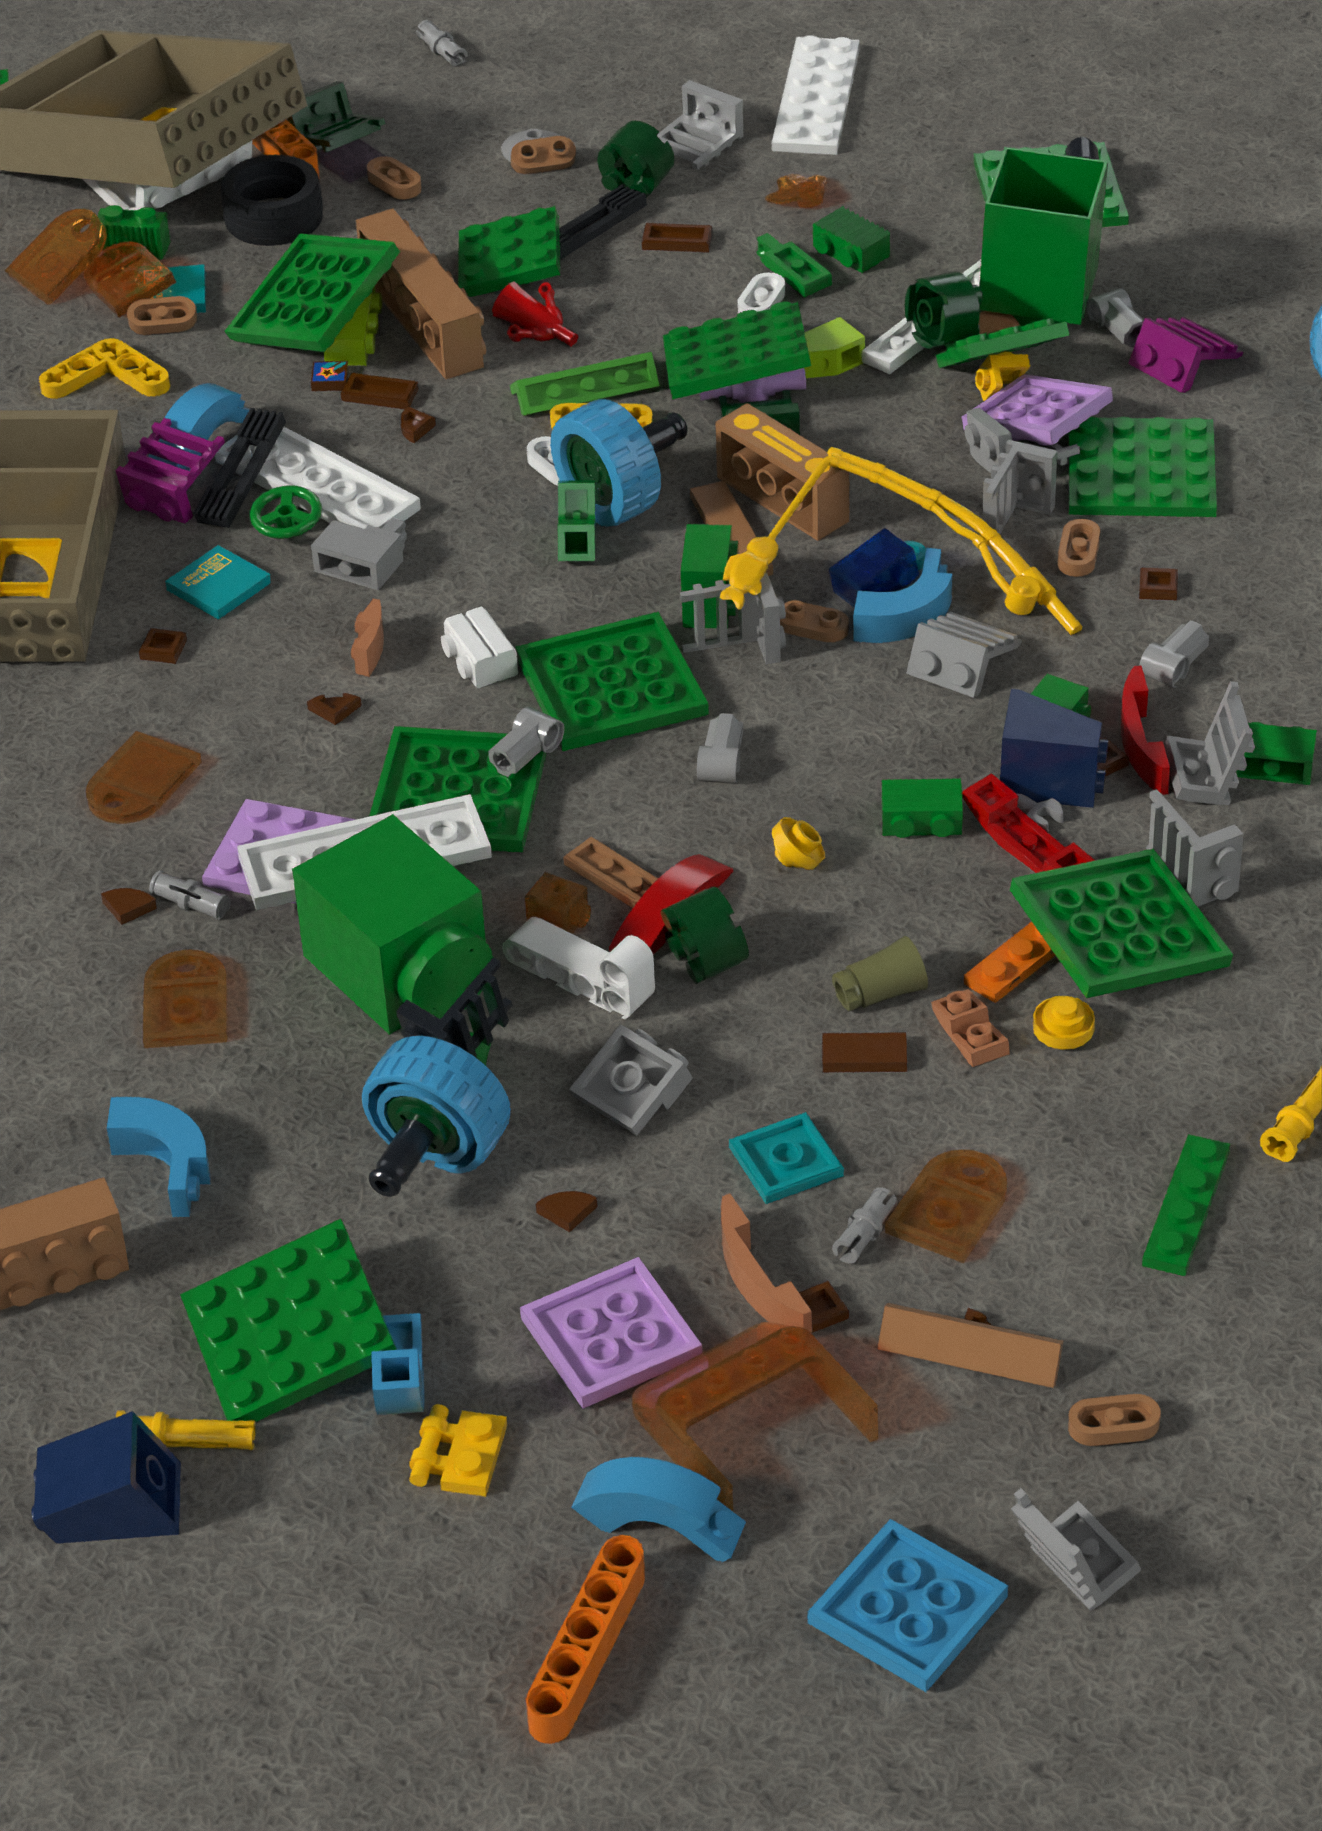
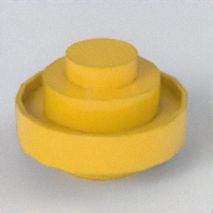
(797, 844)
(1063, 1022)

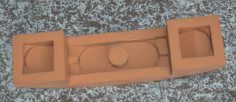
(775, 1304)

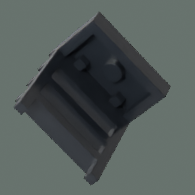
(453, 1025)

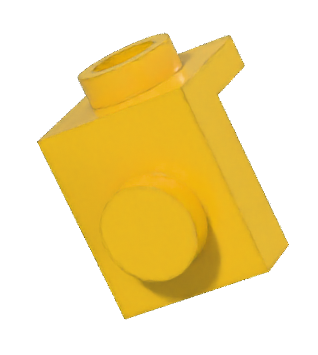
(1000, 370)

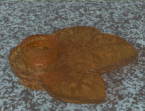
(795, 187)

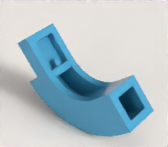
(202, 412)
(896, 614)
(166, 1133)
(400, 1372)
(662, 1494)

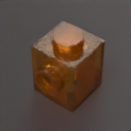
(558, 902)

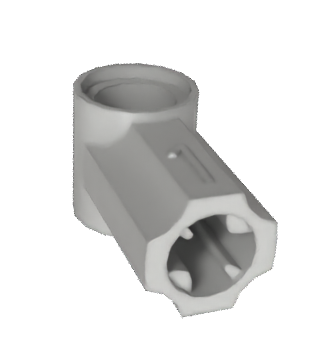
(1116, 313)
(1173, 657)
(529, 735)
(721, 754)

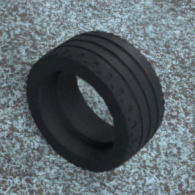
(271, 178)

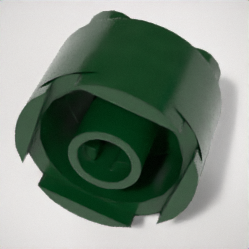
(635, 158)
(943, 309)
(705, 934)

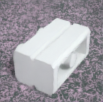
(479, 647)

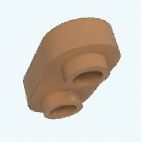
(544, 155)
(394, 177)
(162, 315)
(1079, 547)
(815, 622)
(1113, 1419)

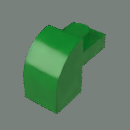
(576, 520)

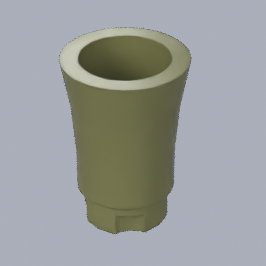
(881, 976)

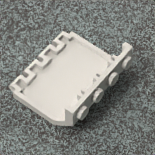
(140, 196)

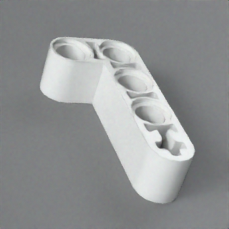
(611, 979)

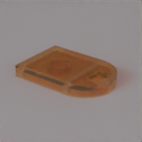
(59, 254)
(126, 275)
(140, 776)
(185, 1005)
(946, 1207)

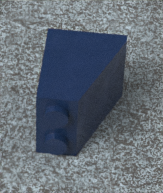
(1051, 752)
(107, 1484)

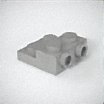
(632, 1079)

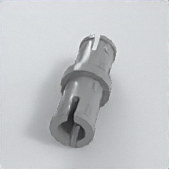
(441, 43)
(170, 887)
(864, 1225)

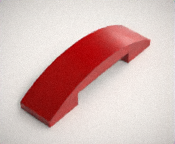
(1146, 758)
(1016, 832)
(674, 885)

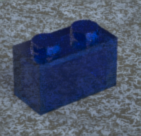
(877, 565)

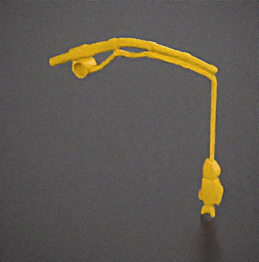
(1026, 589)

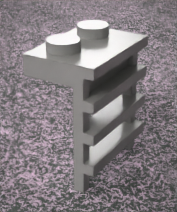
(707, 116)
(989, 439)
(1021, 480)
(757, 619)
(957, 652)
(1208, 768)
(1203, 865)
(1077, 1550)

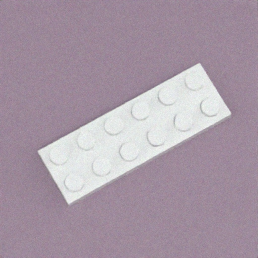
(816, 95)
(344, 488)
(446, 826)

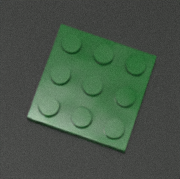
(509, 251)
(1004, 340)

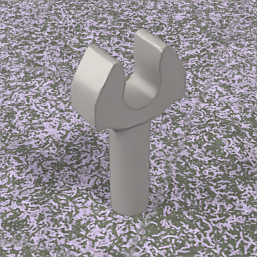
(1045, 808)

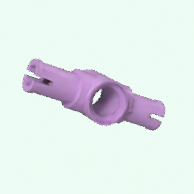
(760, 388)

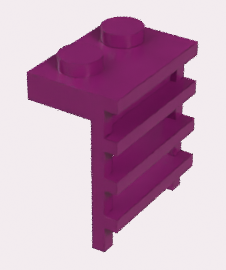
(1175, 349)
(161, 486)

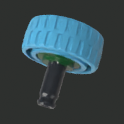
(613, 449)
(432, 1106)

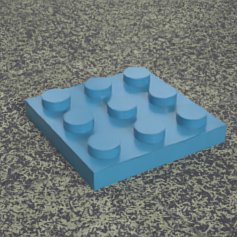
(907, 1605)

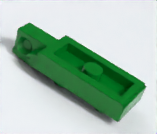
(793, 265)

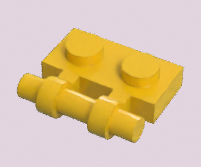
(472, 1452)

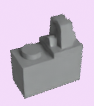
(358, 553)

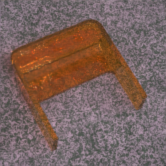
(730, 1373)

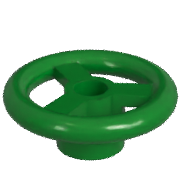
(286, 518)

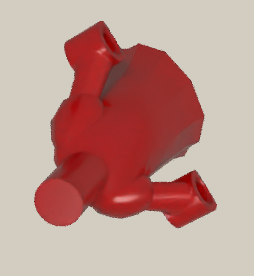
(532, 316)

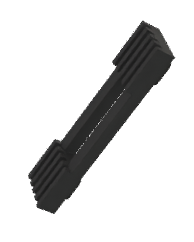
(618, 204)
(257, 429)

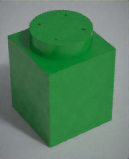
(1042, 235)
(391, 922)

